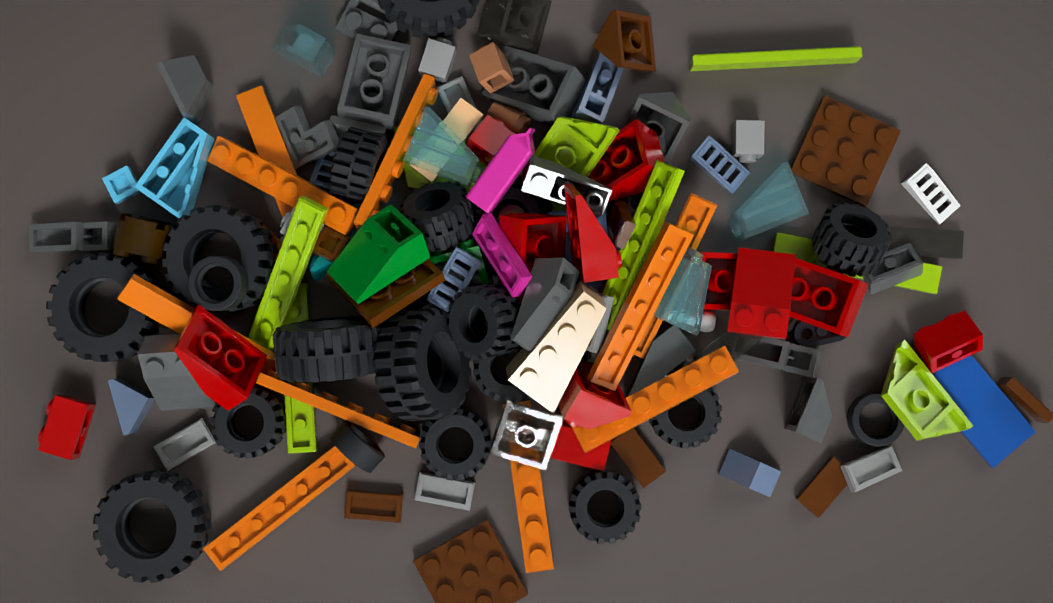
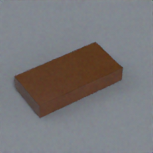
(620, 223)
(1025, 399)
(637, 457)
(823, 488)
(373, 505)

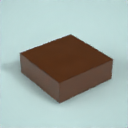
(330, 244)

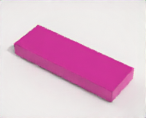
(502, 255)

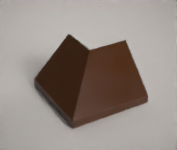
(627, 41)

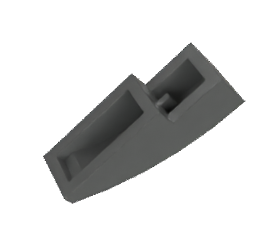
(71, 237)
(785, 357)

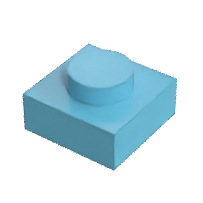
(121, 184)

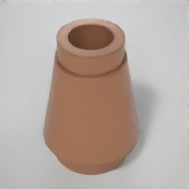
(513, 118)

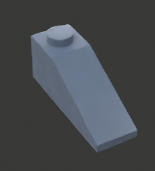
(598, 91)

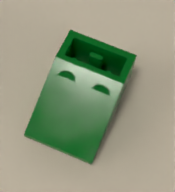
(379, 254)

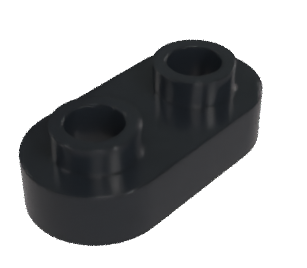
(817, 335)

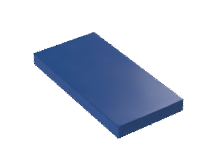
(995, 420)

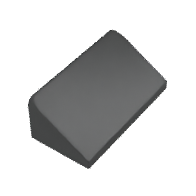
(895, 267)

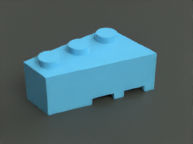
(178, 169)

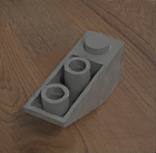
(548, 180)
(544, 299)
(665, 353)

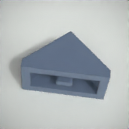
(130, 403)
(749, 472)

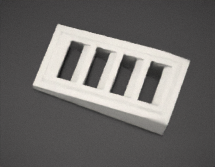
(939, 187)

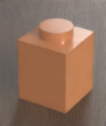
(491, 67)

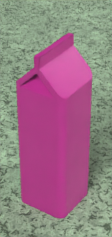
(502, 171)

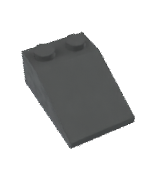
(375, 81)
(540, 88)
(167, 375)

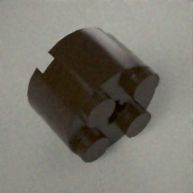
(141, 237)

